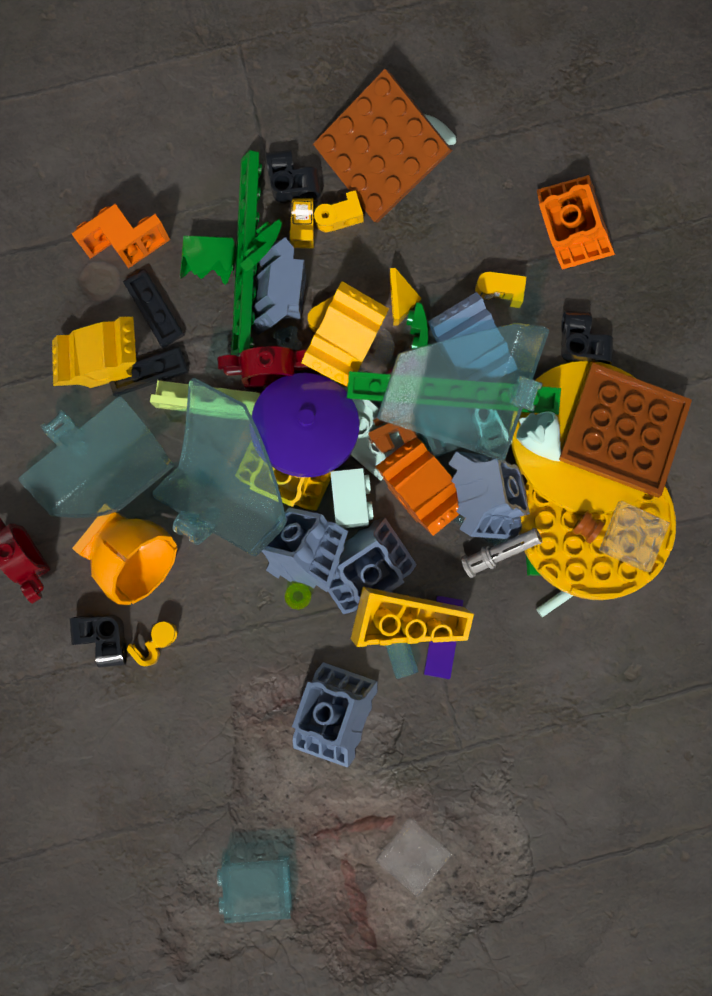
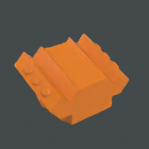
(575, 222)
(421, 485)

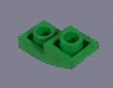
(262, 244)
(418, 324)

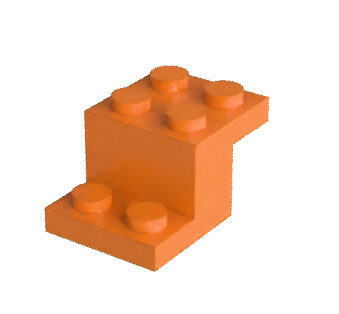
(113, 229)

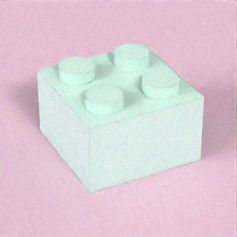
(349, 498)

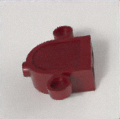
(263, 365)
(22, 560)

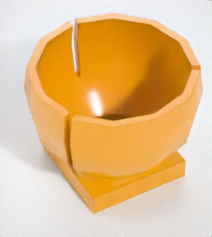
(127, 556)

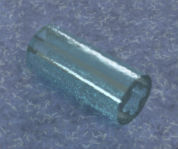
(402, 659)

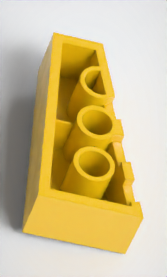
(401, 618)

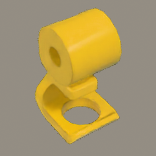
(162, 635)

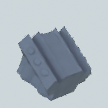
(279, 287)
(462, 319)
(489, 495)
(306, 549)
(370, 560)
(333, 714)

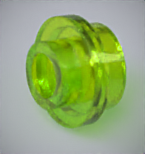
(290, 592)

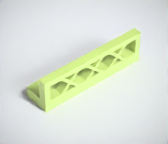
(174, 396)

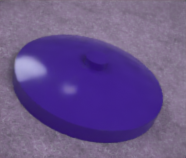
(306, 424)

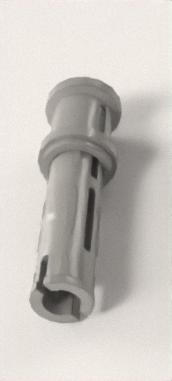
(488, 556)

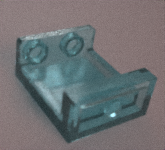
(255, 890)

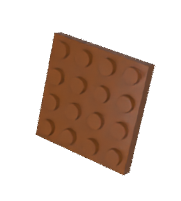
(382, 146)
(625, 430)

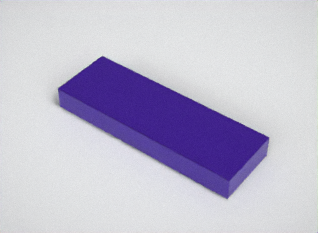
(441, 654)

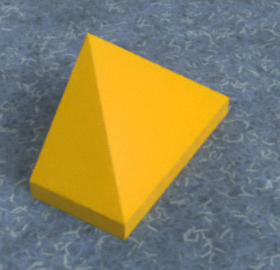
(402, 296)

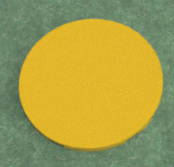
(561, 482)
(579, 566)

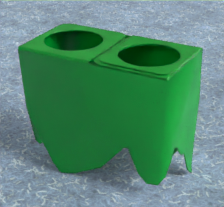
(207, 253)

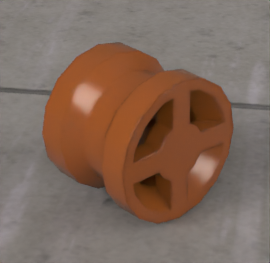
(588, 527)

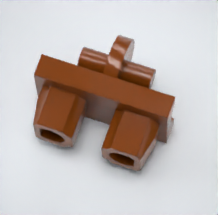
(381, 435)

